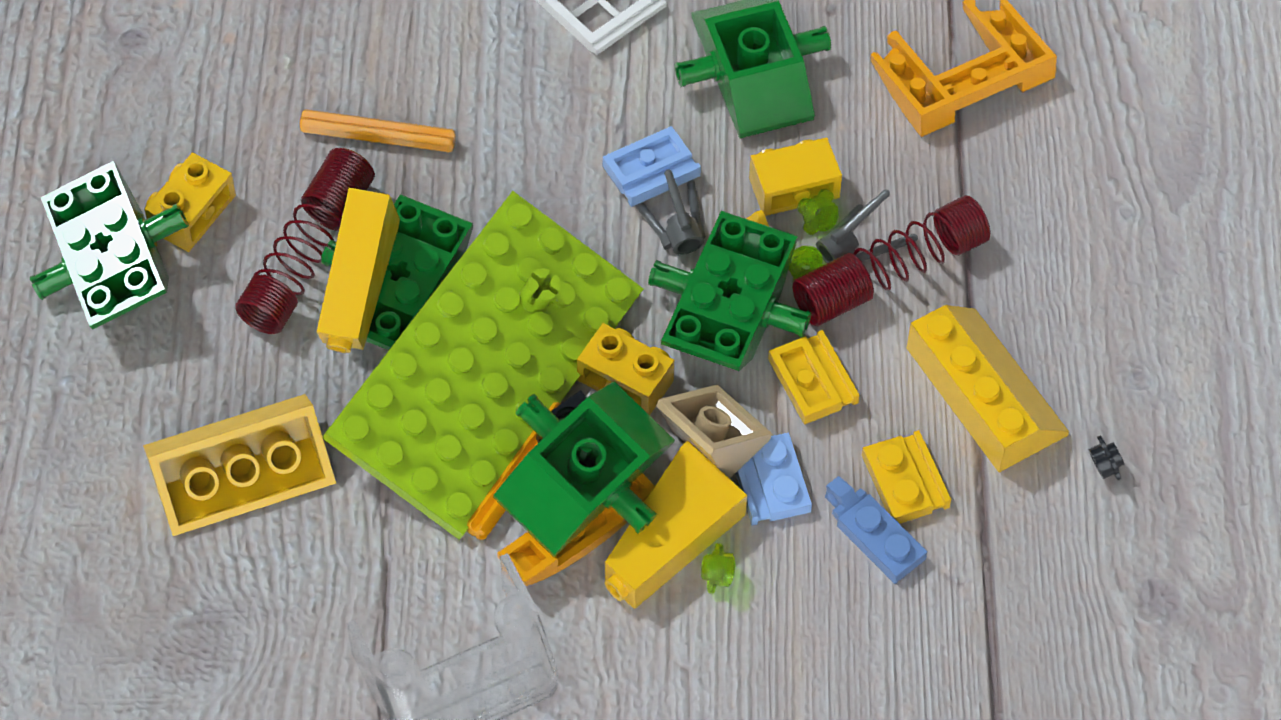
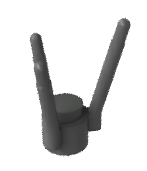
(683, 232)
(842, 239)

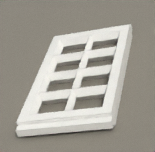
(610, 31)

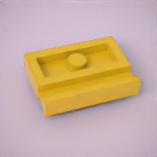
(813, 377)
(906, 477)

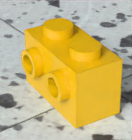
(793, 173)
(200, 191)
(637, 368)

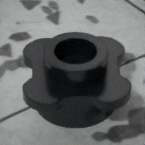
(1106, 459)

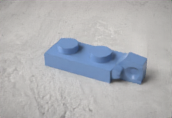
(874, 530)

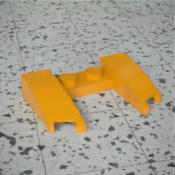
(930, 101)

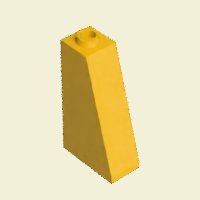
(357, 269)
(693, 510)

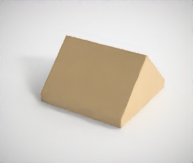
(715, 426)

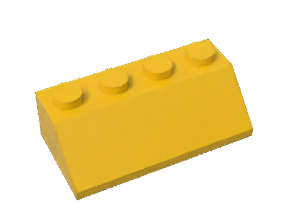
(983, 385)
(239, 464)

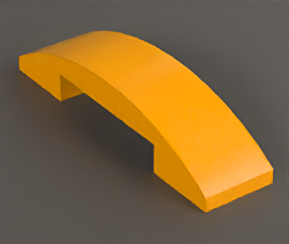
(536, 563)

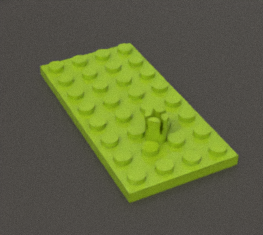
(495, 331)

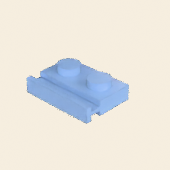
(641, 165)
(774, 482)

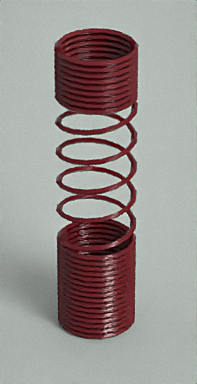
(846, 282)
(268, 301)

